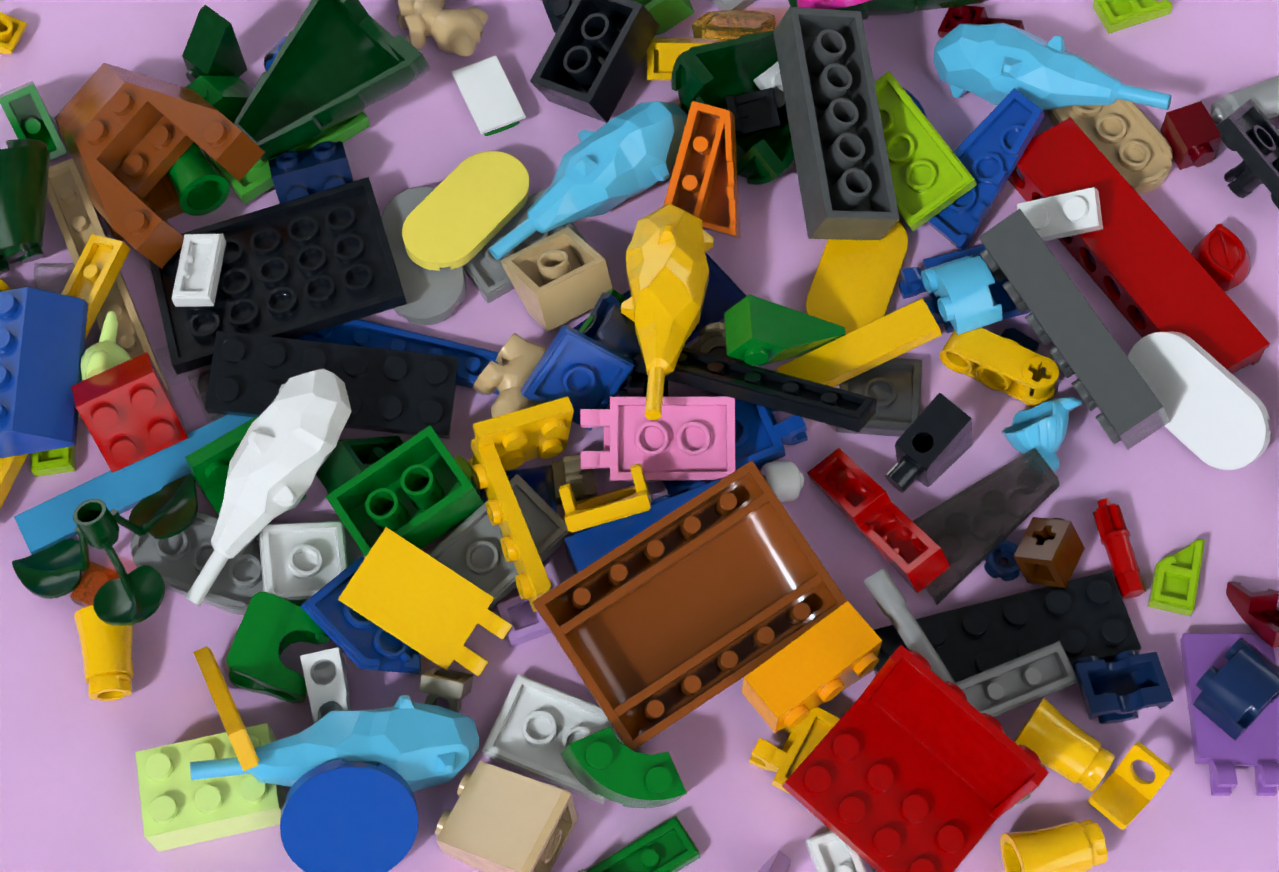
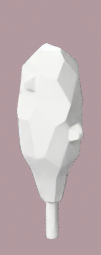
(275, 465)

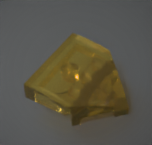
(732, 24)

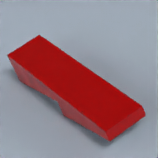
(879, 520)

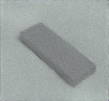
(1019, 681)

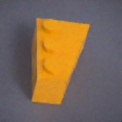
(813, 668)

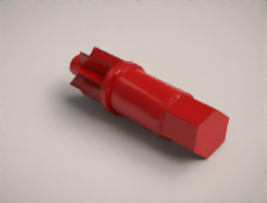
(1119, 549)

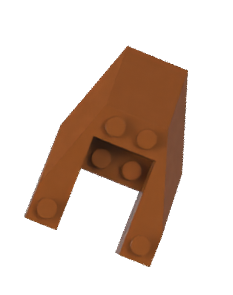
(127, 137)

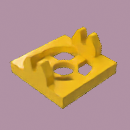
(606, 506)

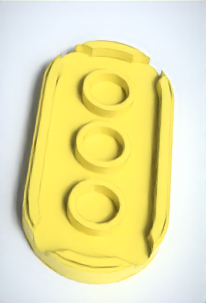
(466, 210)

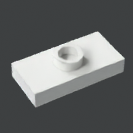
(198, 270)

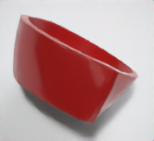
(1223, 257)

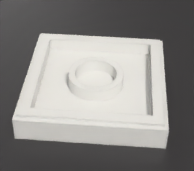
(301, 557)

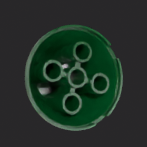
(22, 200)

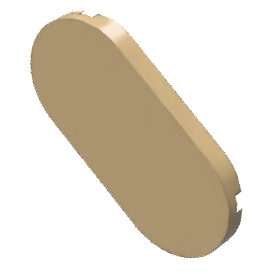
(1125, 140)

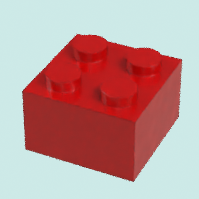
(129, 412)

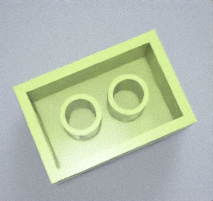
(196, 811)

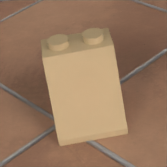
(506, 822)

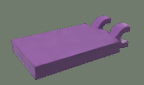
(1211, 745)

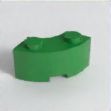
(622, 774)

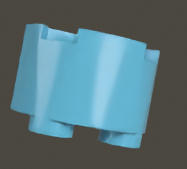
(963, 293)

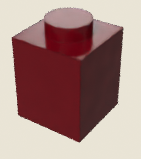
(1191, 135)

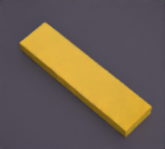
(866, 346)
(226, 708)

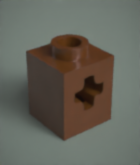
(1049, 552)

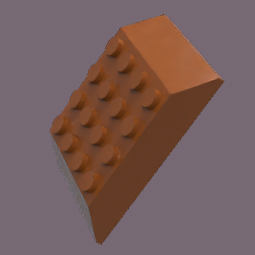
(689, 605)

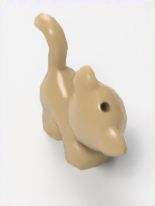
(452, 29)
(516, 363)

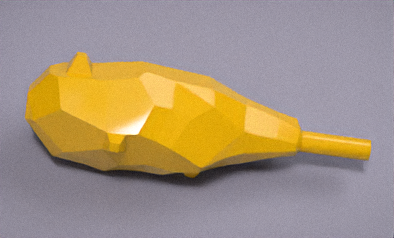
(667, 291)

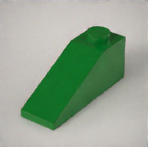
(769, 333)

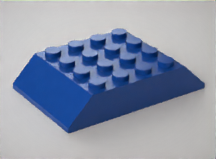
(38, 365)

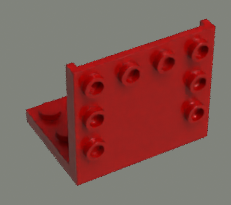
(913, 771)

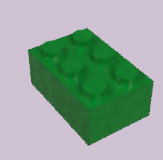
(410, 491)

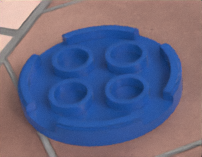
(349, 818)

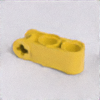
(1001, 365)

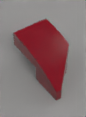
(1257, 610)

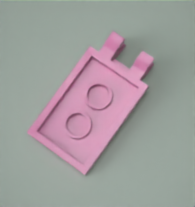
(686, 444)

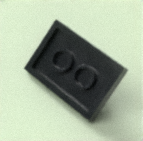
(1258, 144)

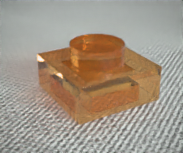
(91, 582)

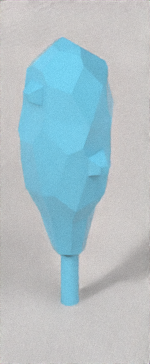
(1001, 57)
(605, 170)
(412, 738)

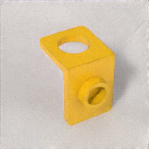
(1124, 793)

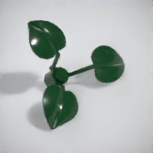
(133, 595)

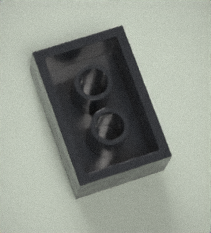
(595, 55)

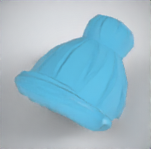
(1042, 428)

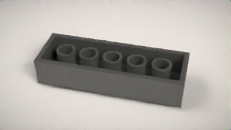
(835, 125)
(1078, 335)

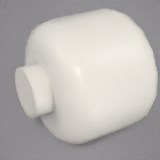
(783, 479)

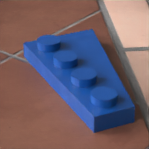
(990, 158)

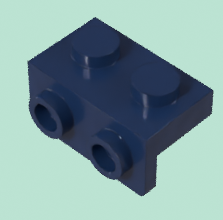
(310, 170)

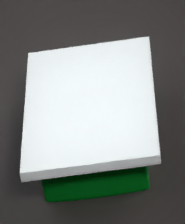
(489, 96)

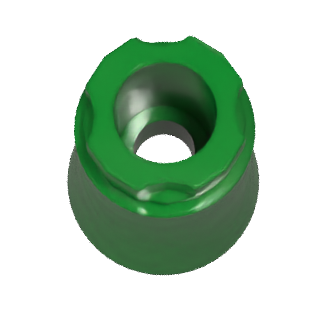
(197, 183)

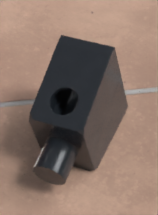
(931, 444)

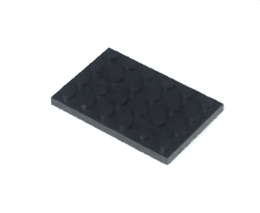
(287, 273)

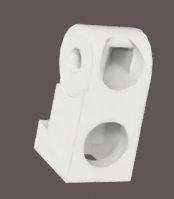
(326, 682)

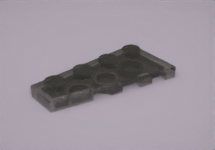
(984, 516)

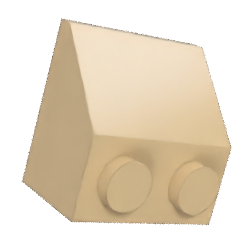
(558, 278)

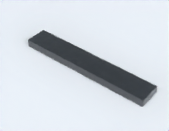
(770, 389)

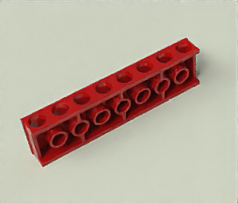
(1137, 251)

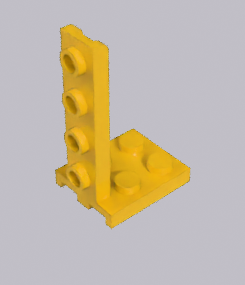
(505, 445)

